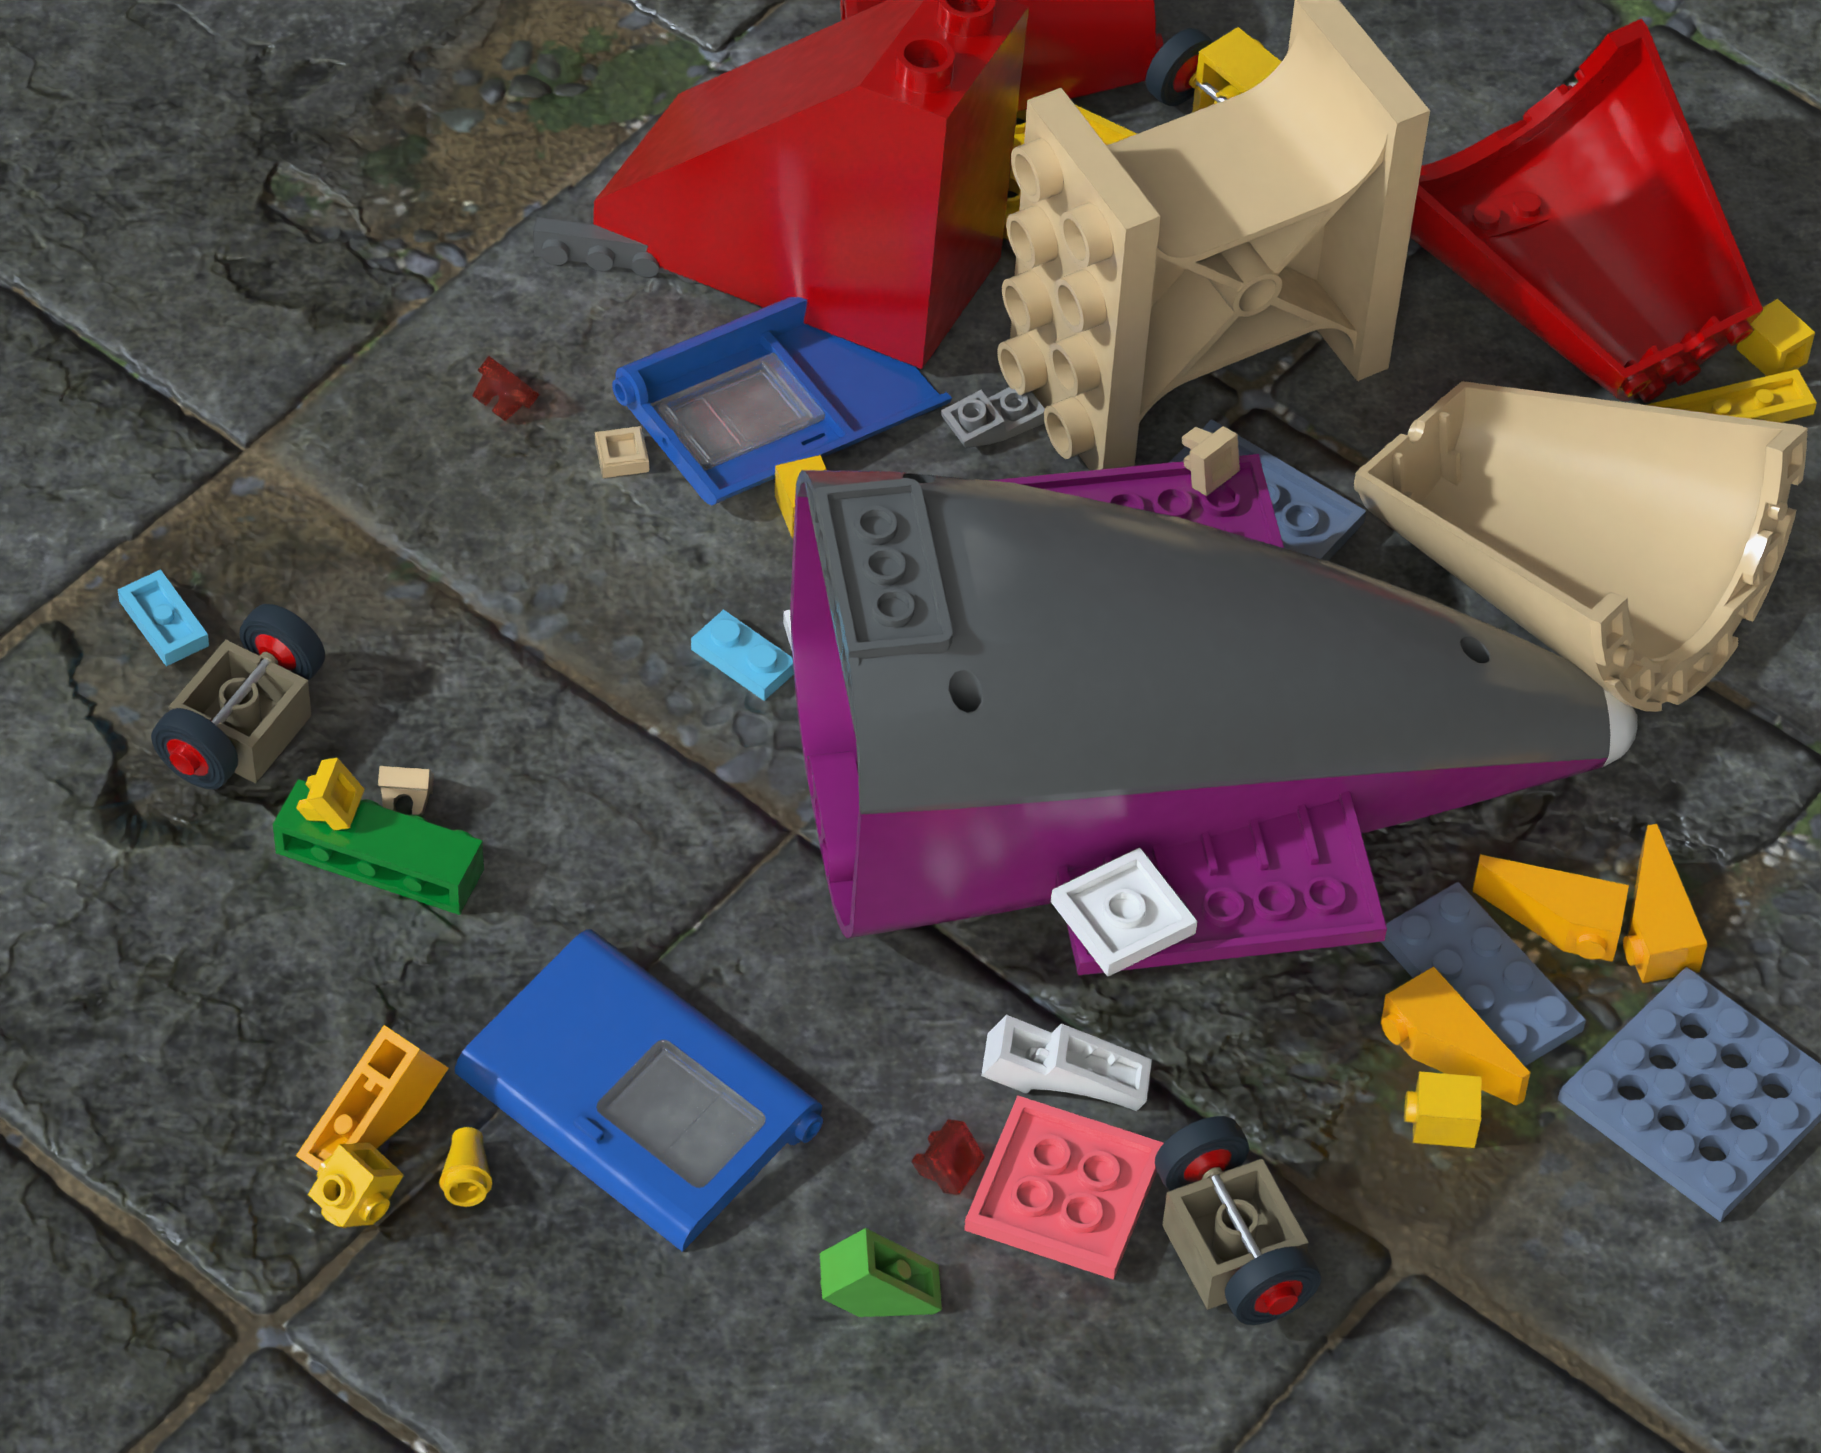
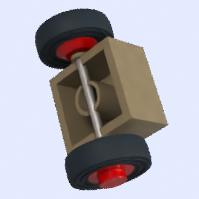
(242, 702)
(1233, 1224)

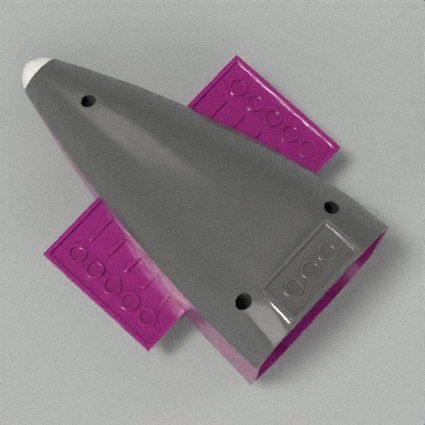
(1131, 665)

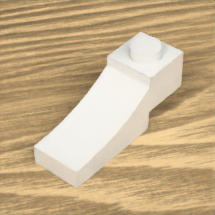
(1065, 1062)

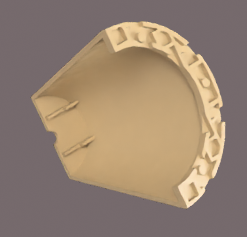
(1599, 524)

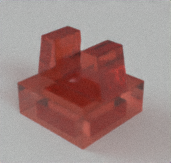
(511, 390)
(950, 1157)

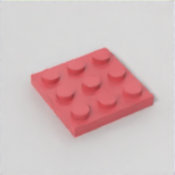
(1064, 1187)

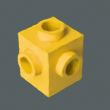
(355, 1185)

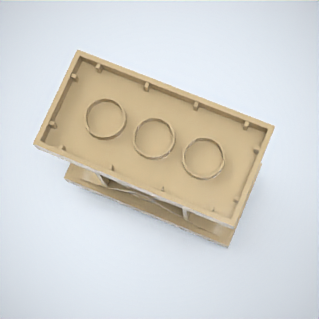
(1211, 235)

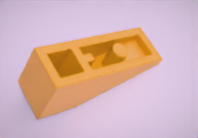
(1562, 907)
(1662, 923)
(1448, 1035)
(376, 1098)

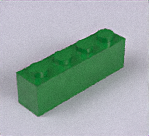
(385, 851)

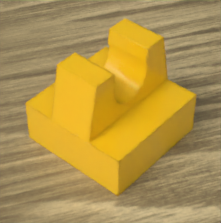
(332, 795)

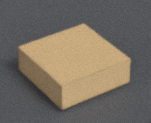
(622, 452)

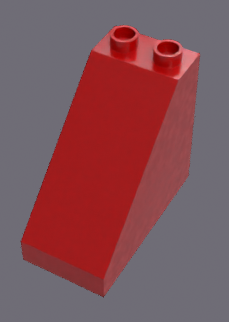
(842, 172)

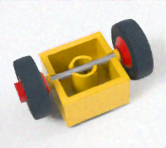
(1208, 69)

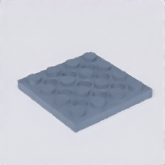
(1707, 1122)

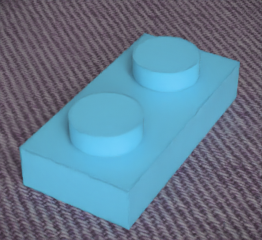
(163, 617)
(743, 655)

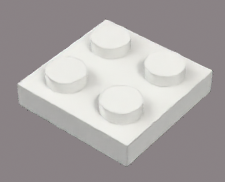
(1123, 911)

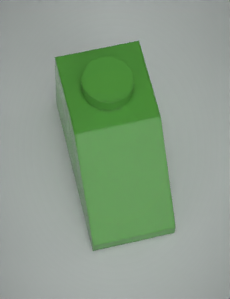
(879, 1278)

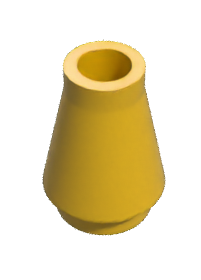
(466, 1169)

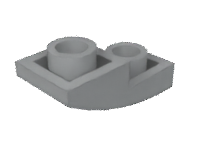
(993, 419)

